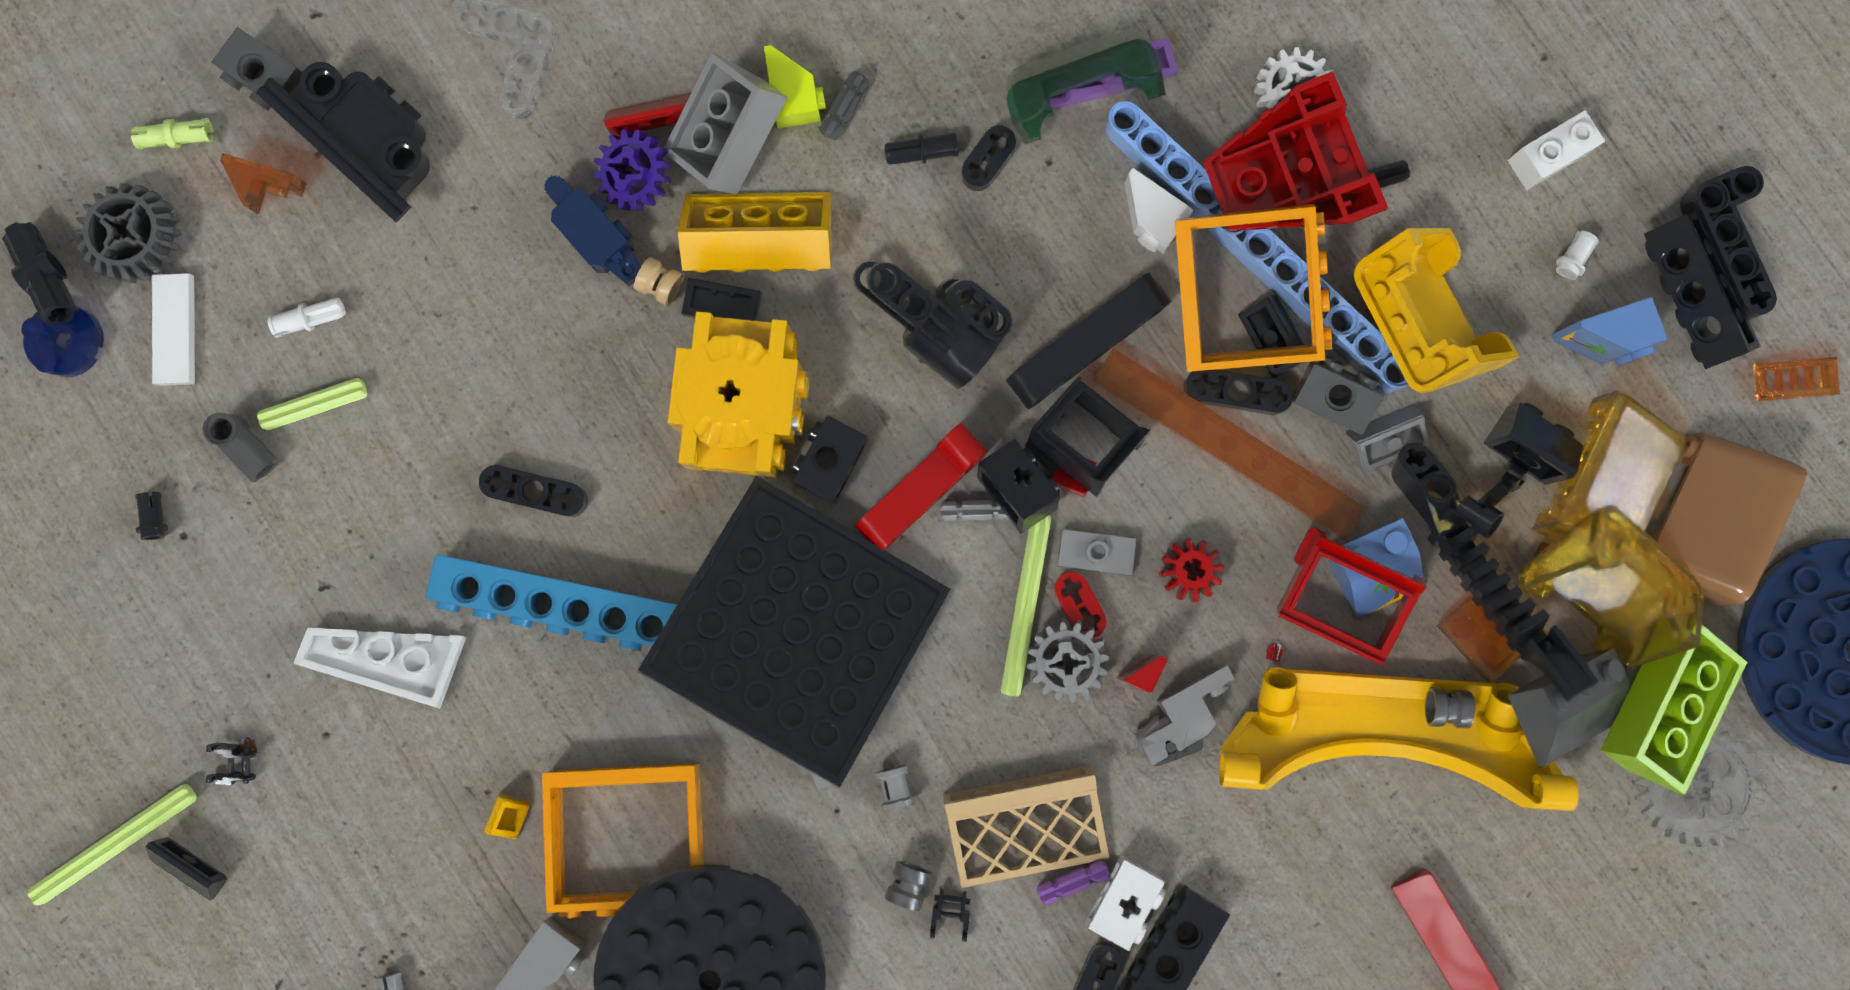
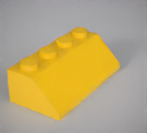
(756, 231)

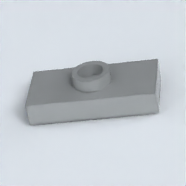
(1096, 552)

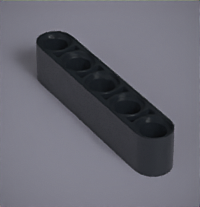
(1088, 341)

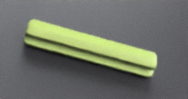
(312, 404)

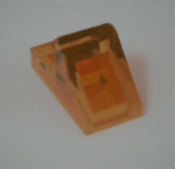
(254, 180)

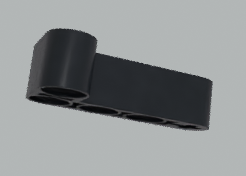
(1737, 243)

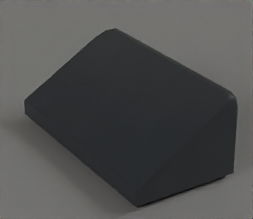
(1271, 328)
(186, 867)

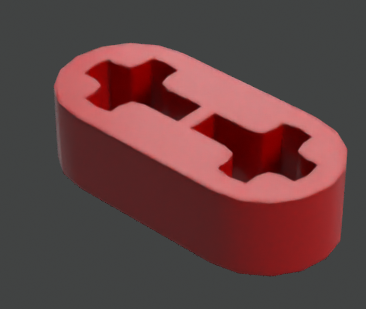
(1087, 599)

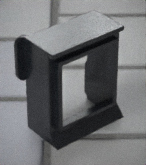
(1056, 453)

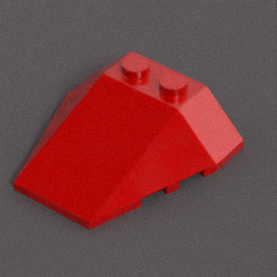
(1297, 158)

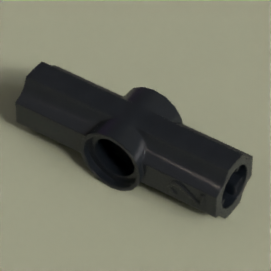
(39, 273)

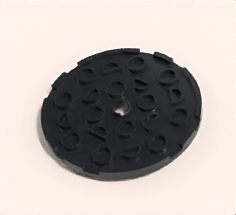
(713, 922)

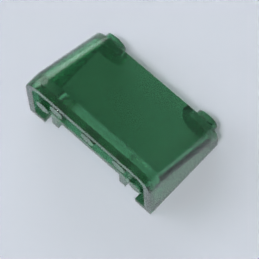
(1121, 52)

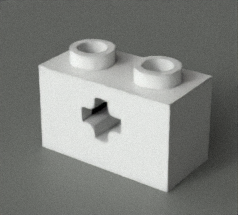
(1556, 150)
(1107, 914)

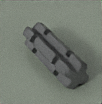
(844, 105)

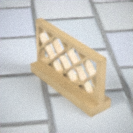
(1020, 794)

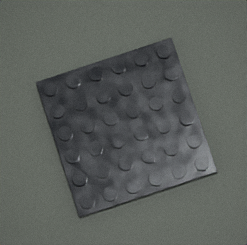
(795, 631)

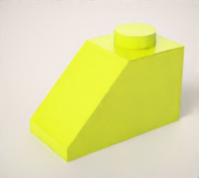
(798, 85)

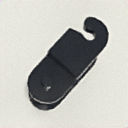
(232, 751)
(937, 912)

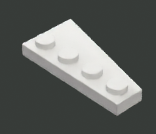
(395, 663)

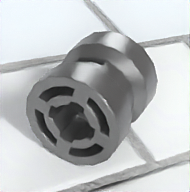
(1454, 708)
(907, 888)

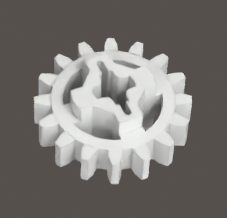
(1291, 70)

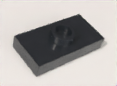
(721, 300)

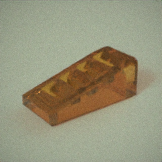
(1827, 372)

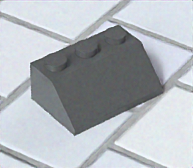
(1560, 726)

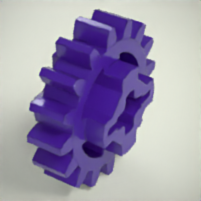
(631, 151)

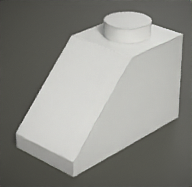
(1153, 211)

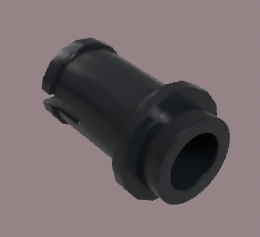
(150, 517)

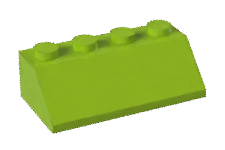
(1674, 712)

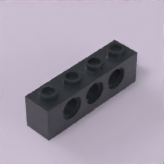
(1720, 296)
(1188, 953)

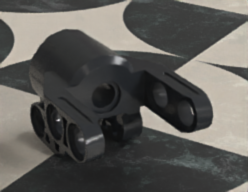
(938, 326)

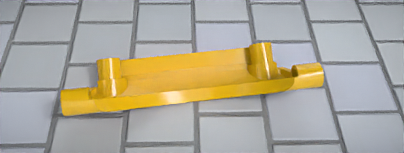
(1337, 715)

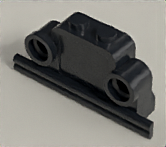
(357, 130)

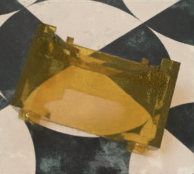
(1620, 464)
(1623, 585)

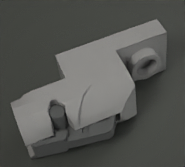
(1184, 719)

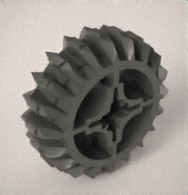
(109, 245)

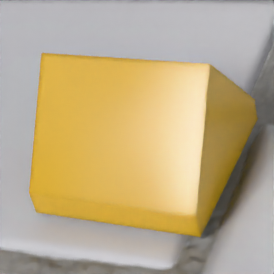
(507, 816)

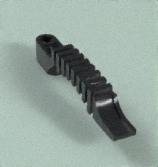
(1419, 473)

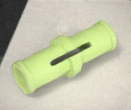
(172, 133)

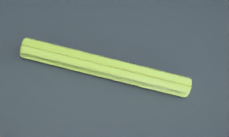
(1025, 608)
(111, 844)

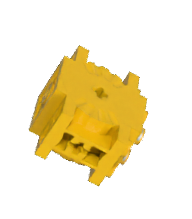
(749, 431)

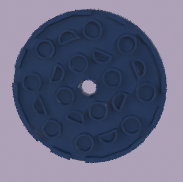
(1797, 651)

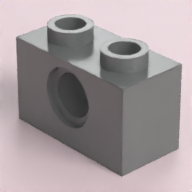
(244, 56)
(1351, 411)

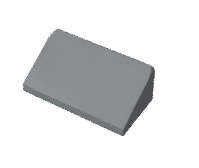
(1387, 436)

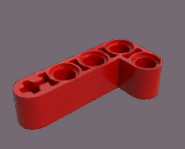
(922, 487)

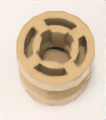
(658, 281)

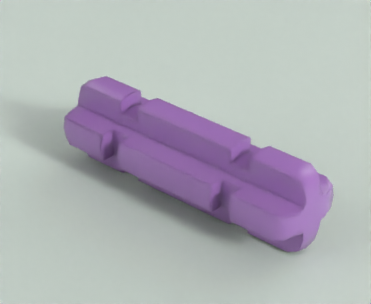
(1073, 882)

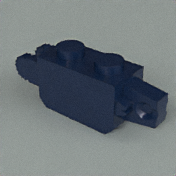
(591, 232)

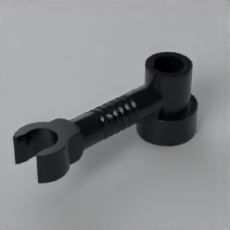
(1483, 513)

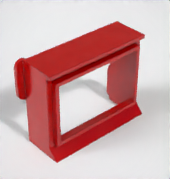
(1307, 556)

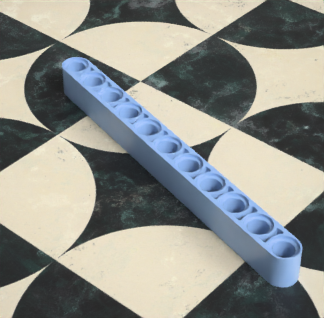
(1237, 242)

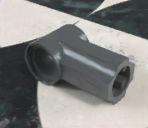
(241, 447)

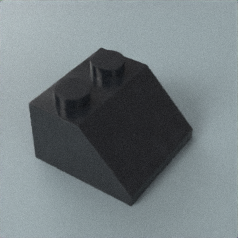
(1536, 443)

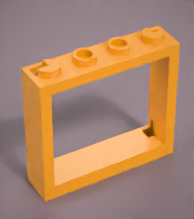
(1318, 298)
(552, 787)

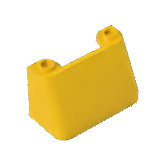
(1421, 315)

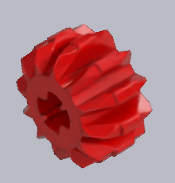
(1203, 565)

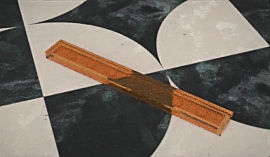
(1229, 444)

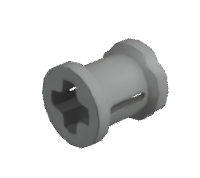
(894, 787)

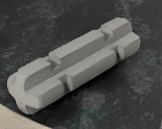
(971, 510)

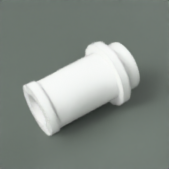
(1573, 261)

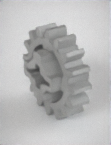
(1086, 657)

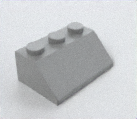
(724, 125)

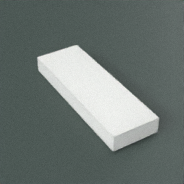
(173, 329)

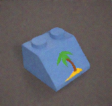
(1616, 334)
(1389, 545)

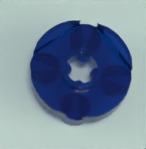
(81, 348)

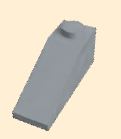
(545, 958)

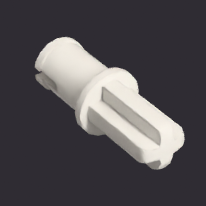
(305, 317)

